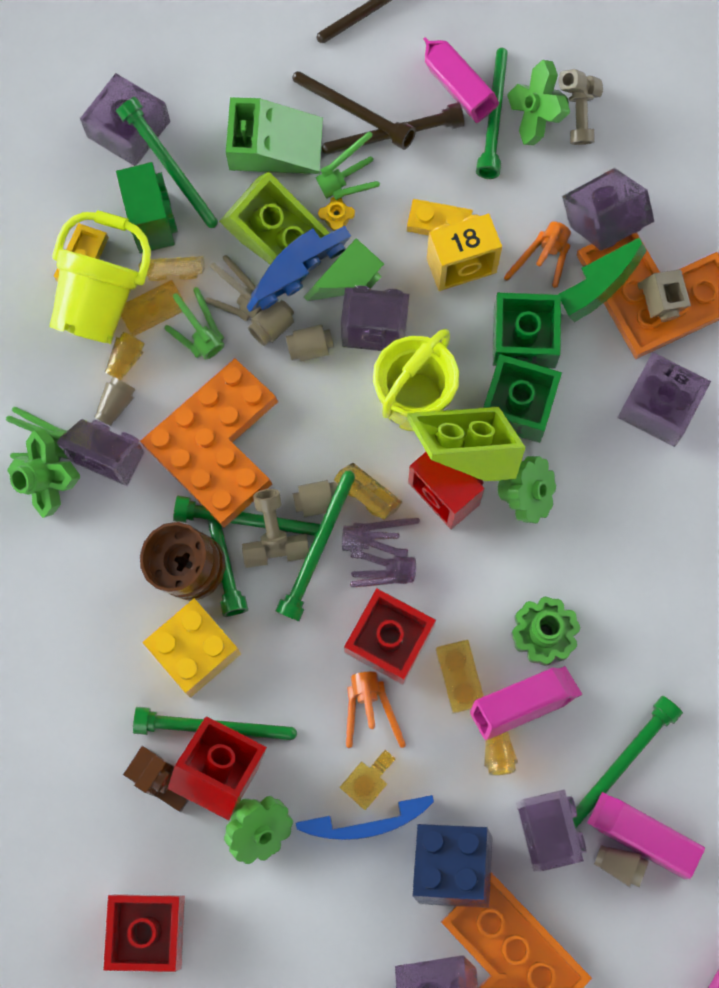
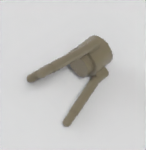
(245, 294)

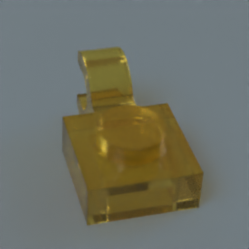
(366, 783)

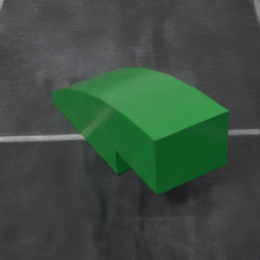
(602, 280)

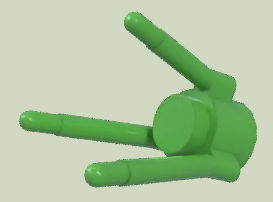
(333, 181)
(206, 341)
(54, 431)

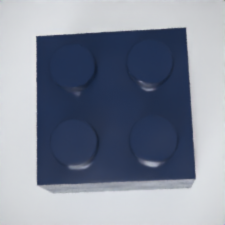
(452, 865)

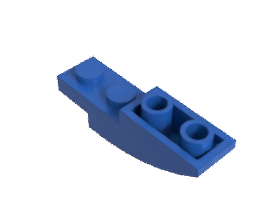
(294, 264)

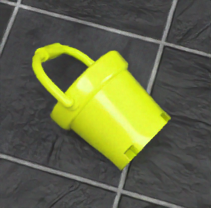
(92, 290)
(415, 376)

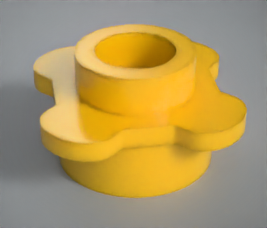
(336, 221)

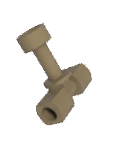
(583, 89)
(273, 542)

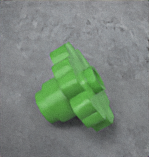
(530, 491)
(539, 646)
(257, 829)

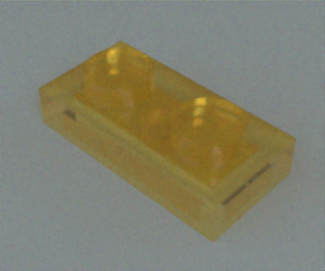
(185, 267)
(151, 308)
(371, 493)
(459, 675)

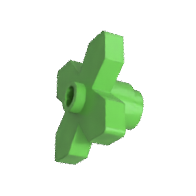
(539, 102)
(41, 475)

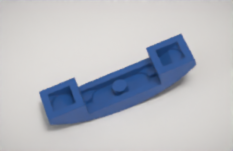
(323, 827)

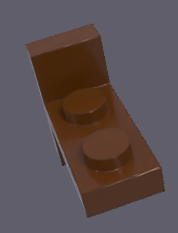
(153, 776)

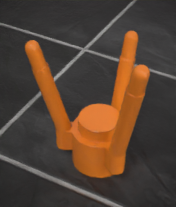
(552, 242)
(366, 688)

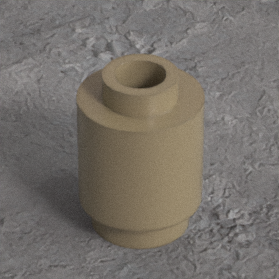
(271, 322)
(309, 343)
(314, 497)

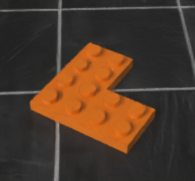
(631, 311)
(199, 440)
(513, 944)

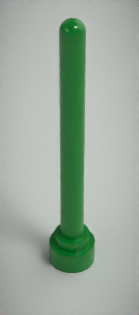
(132, 113)
(489, 163)
(188, 510)
(232, 600)
(293, 603)
(663, 714)
(148, 721)

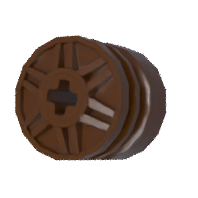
(166, 557)

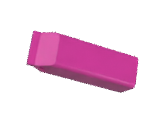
(459, 79)
(524, 701)
(646, 836)

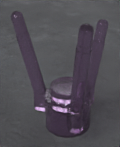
(364, 529)
(398, 569)

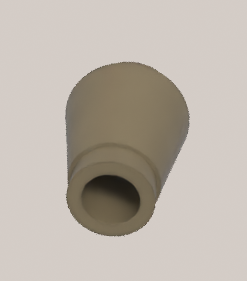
(114, 400)
(622, 865)

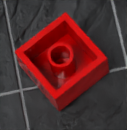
(445, 490)
(389, 636)
(216, 768)
(144, 933)

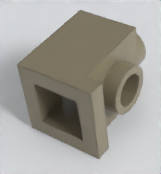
(665, 294)

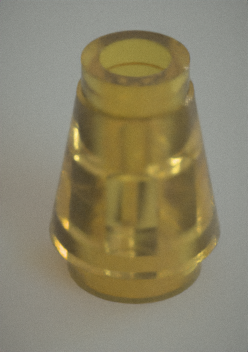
(124, 355)
(500, 755)

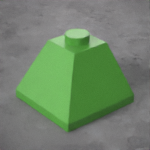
(352, 268)

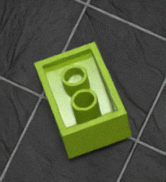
(269, 218)
(471, 441)

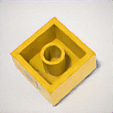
(463, 251)
(192, 648)

